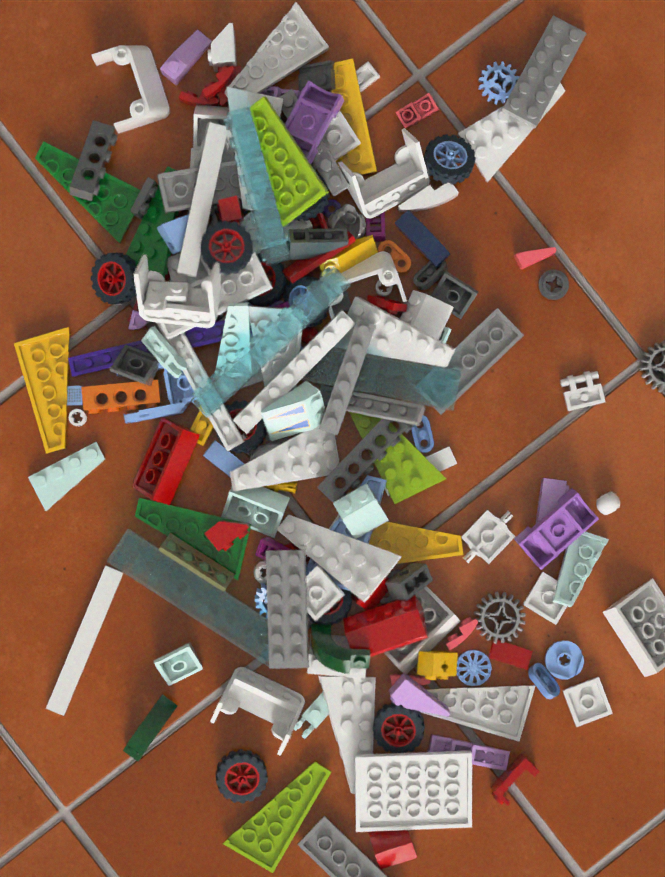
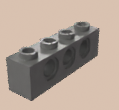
(97, 134)

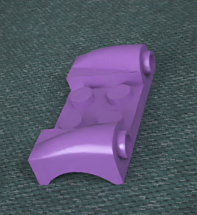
(312, 117)
(556, 529)

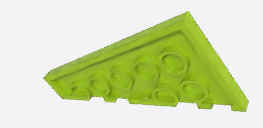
(289, 171)
(403, 466)
(273, 827)

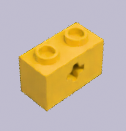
(437, 664)

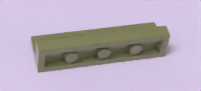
(196, 562)

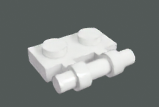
(584, 396)

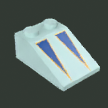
(294, 412)

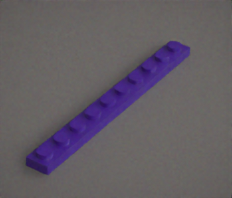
(105, 358)

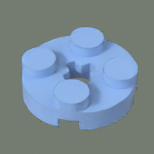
(569, 669)

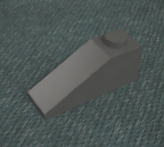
(314, 242)

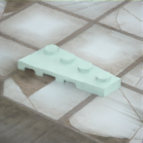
(235, 333)
(65, 474)
(577, 566)

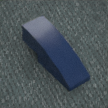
(422, 238)

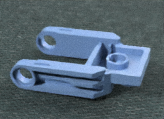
(179, 395)

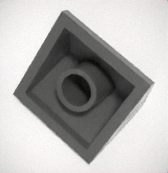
(455, 293)
(136, 365)

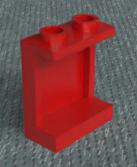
(509, 776)

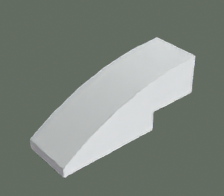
(429, 198)

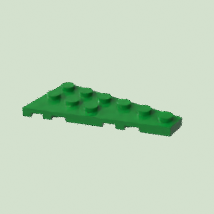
(114, 198)
(148, 239)
(190, 528)

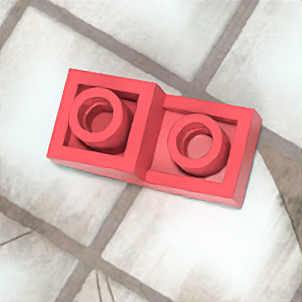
(417, 111)
(466, 627)

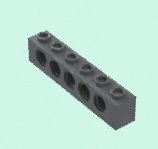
(328, 486)

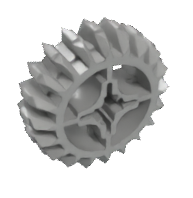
(649, 368)
(497, 626)

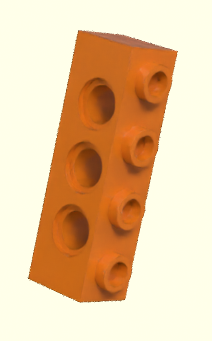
(91, 394)

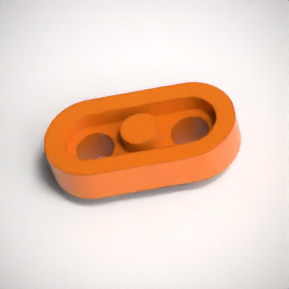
(397, 255)

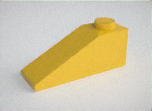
(352, 255)

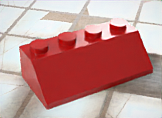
(165, 461)
(386, 626)

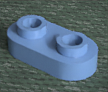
(423, 434)
(543, 681)

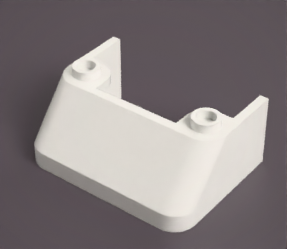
(153, 104)
(392, 184)
(380, 264)
(197, 311)
(264, 700)

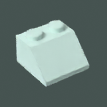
(361, 511)

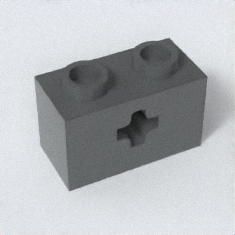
(409, 581)

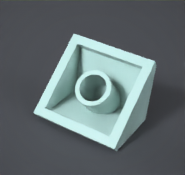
(178, 664)

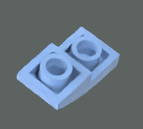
(222, 458)

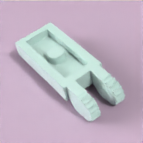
(164, 352)
(314, 715)

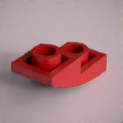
(223, 76)
(191, 99)
(510, 654)

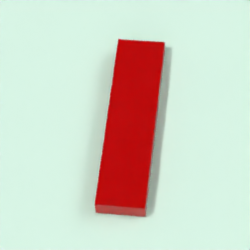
(304, 266)

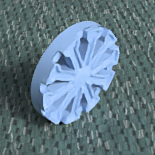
(473, 667)

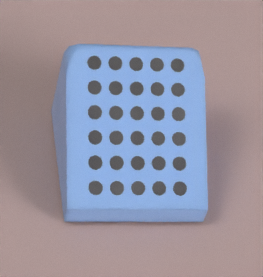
(74, 396)

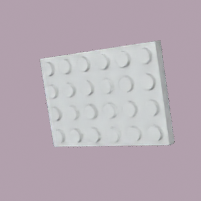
(413, 791)

